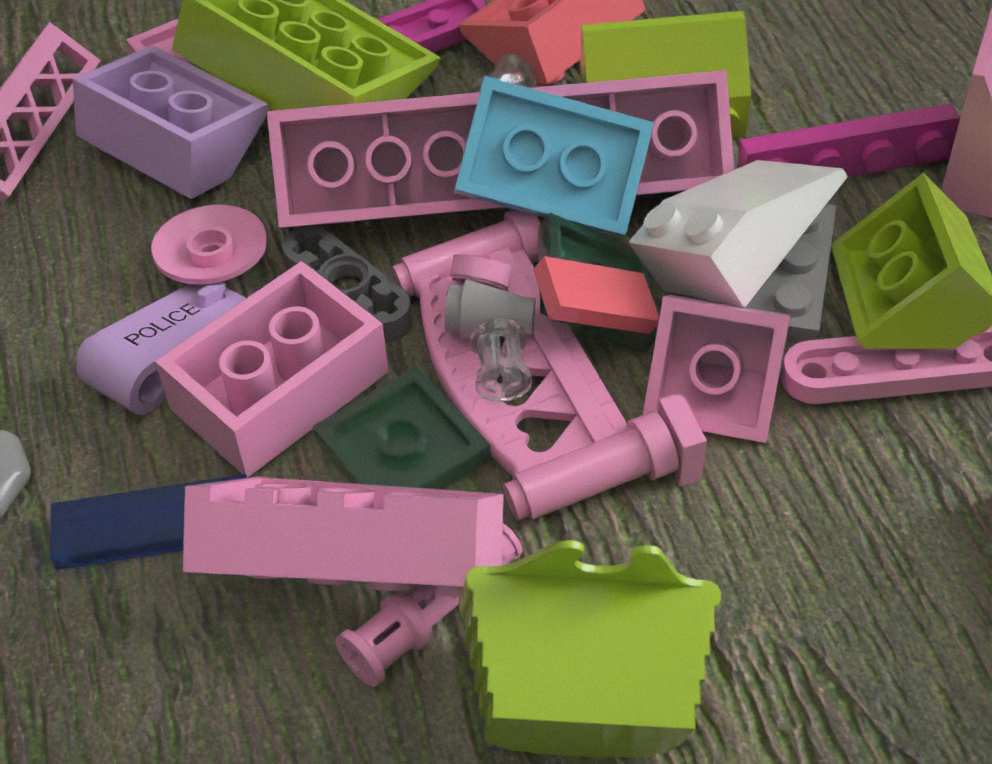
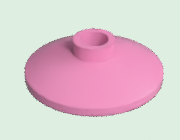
(209, 244)

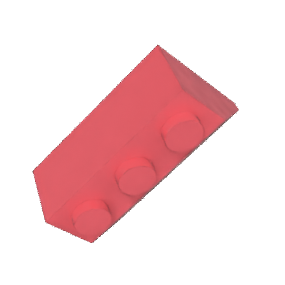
(542, 30)

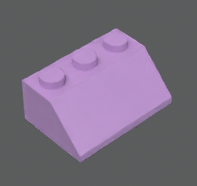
(167, 119)

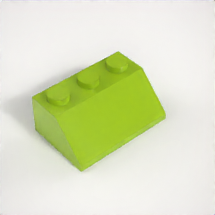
(673, 48)
(915, 273)

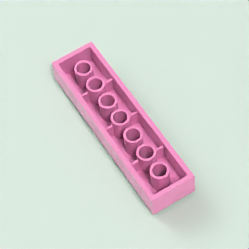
(408, 152)

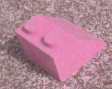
(721, 362)

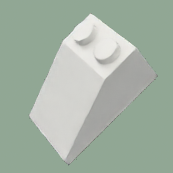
(733, 229)

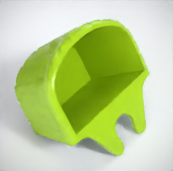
(587, 652)

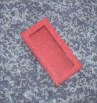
(596, 295)

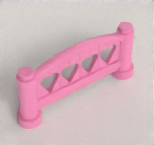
(598, 444)

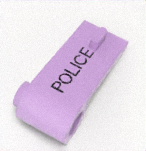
(123, 355)

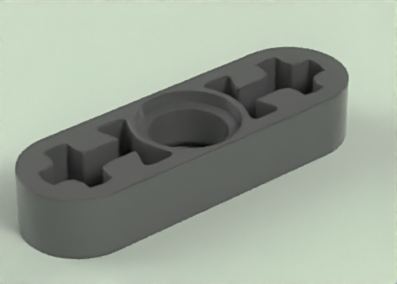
(341, 261)

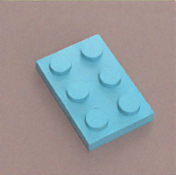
(553, 156)

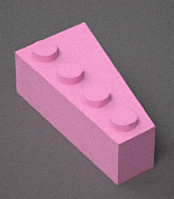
(341, 532)

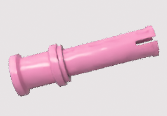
(404, 623)

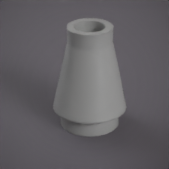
(475, 303)

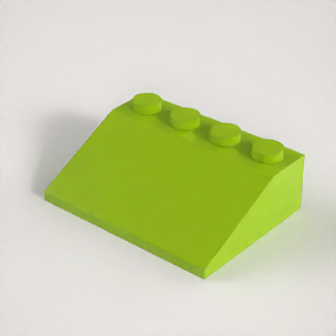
(301, 51)

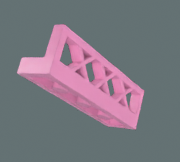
(18, 88)

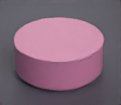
(480, 270)

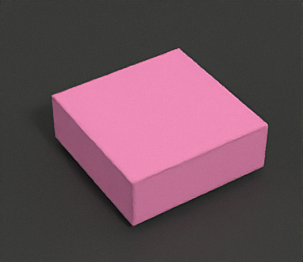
(687, 437)

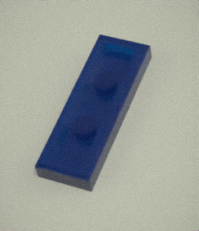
(120, 525)

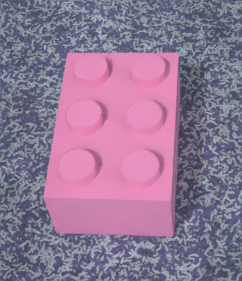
(273, 367)

